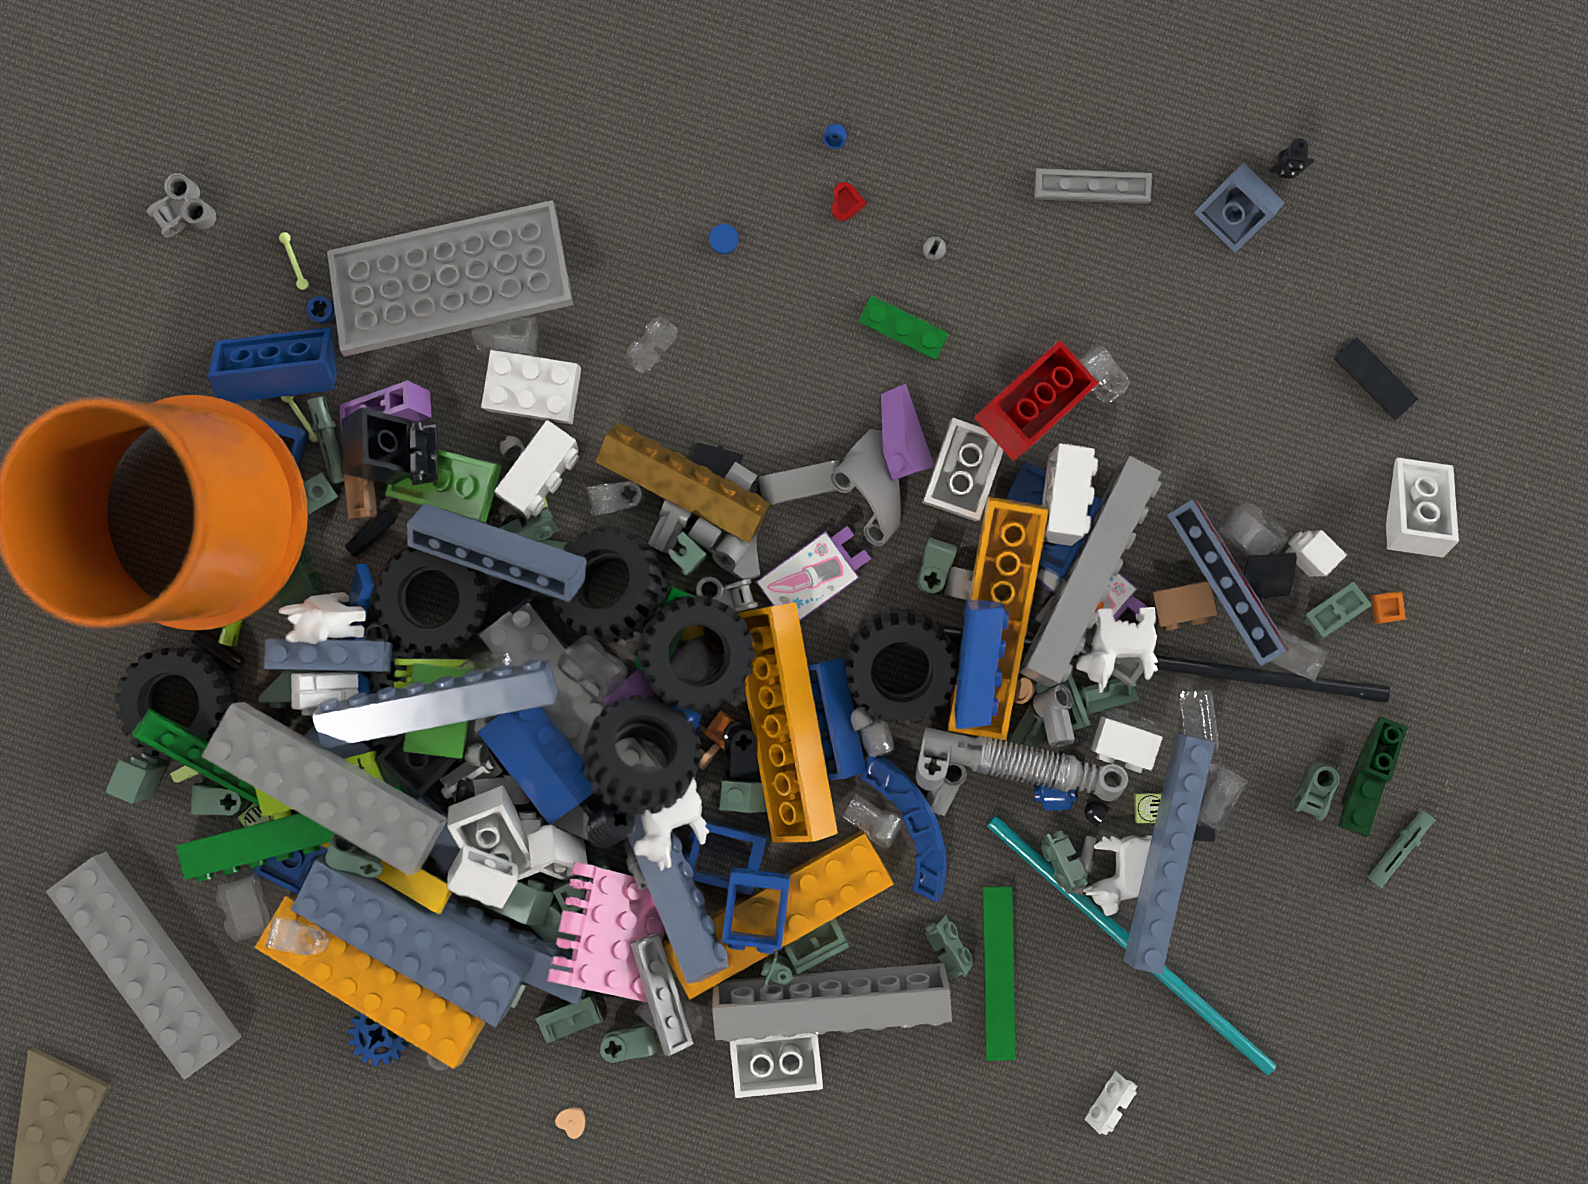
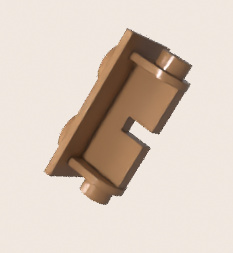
(359, 497)

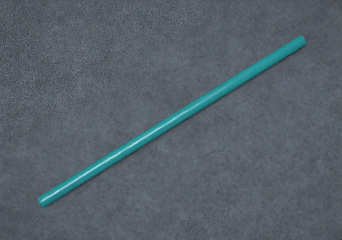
(1121, 937)

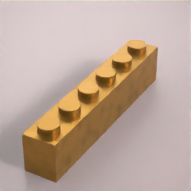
(683, 482)

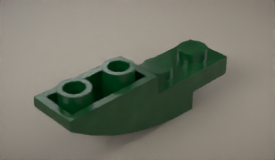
(1369, 776)

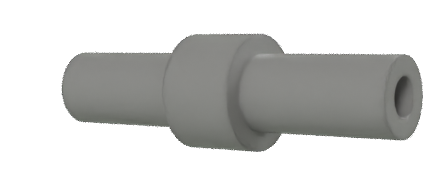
(1085, 859)
(634, 867)

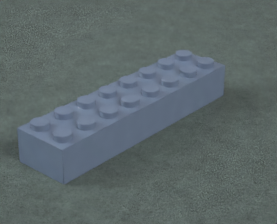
(413, 940)

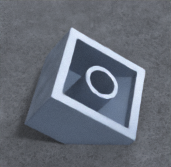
(1239, 207)

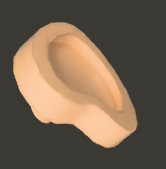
(1024, 690)
(707, 756)
(572, 1121)

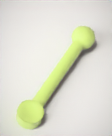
(302, 283)
(289, 399)

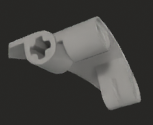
(868, 472)
(727, 549)

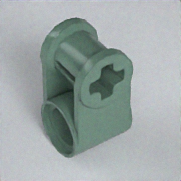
(937, 561)
(1316, 793)
(215, 800)
(351, 858)
(634, 1042)

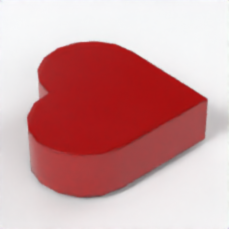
(847, 202)

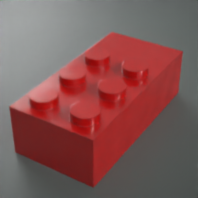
(1036, 400)

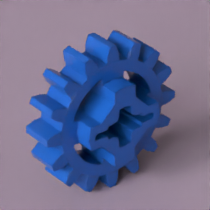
(370, 1050)

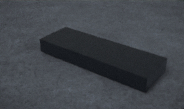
(1375, 378)

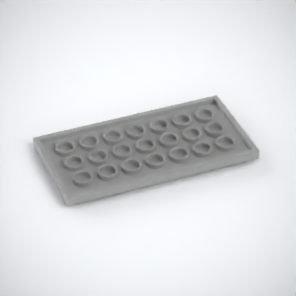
(448, 278)

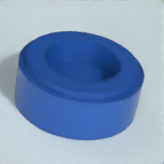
(724, 239)

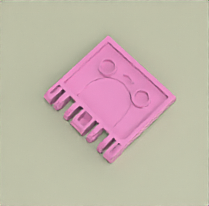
(610, 920)

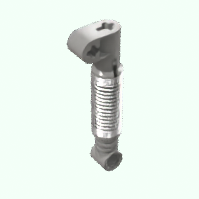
(1014, 761)

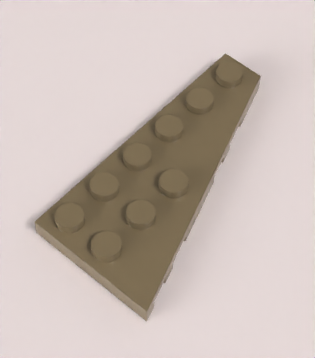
(53, 1118)

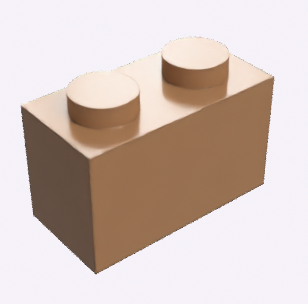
(1181, 604)

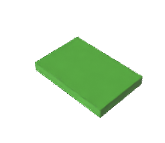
(441, 740)

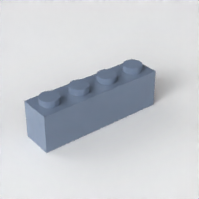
(328, 655)

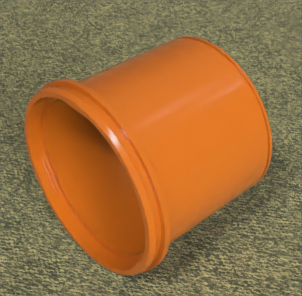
(58, 524)

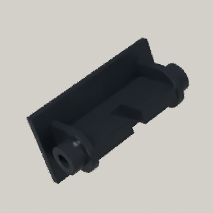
(1292, 160)
(425, 453)

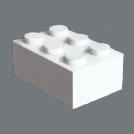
(531, 387)
(538, 470)
(963, 470)
(1068, 493)
(776, 1065)

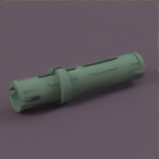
(328, 443)
(1401, 848)

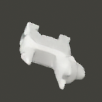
(322, 618)
(1120, 641)
(657, 827)
(1130, 866)

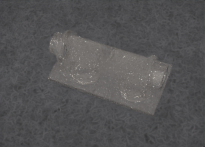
(656, 334)

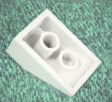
(1422, 508)
(492, 826)

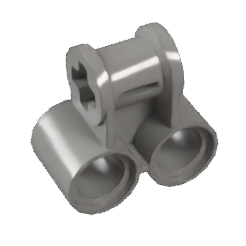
(176, 211)
(730, 594)

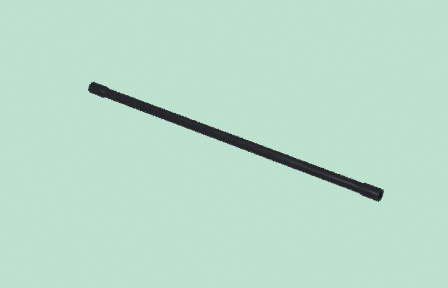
(1362, 690)

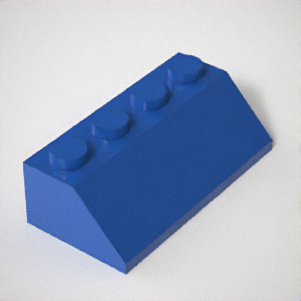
(273, 365)
(979, 663)
(833, 709)
(538, 760)

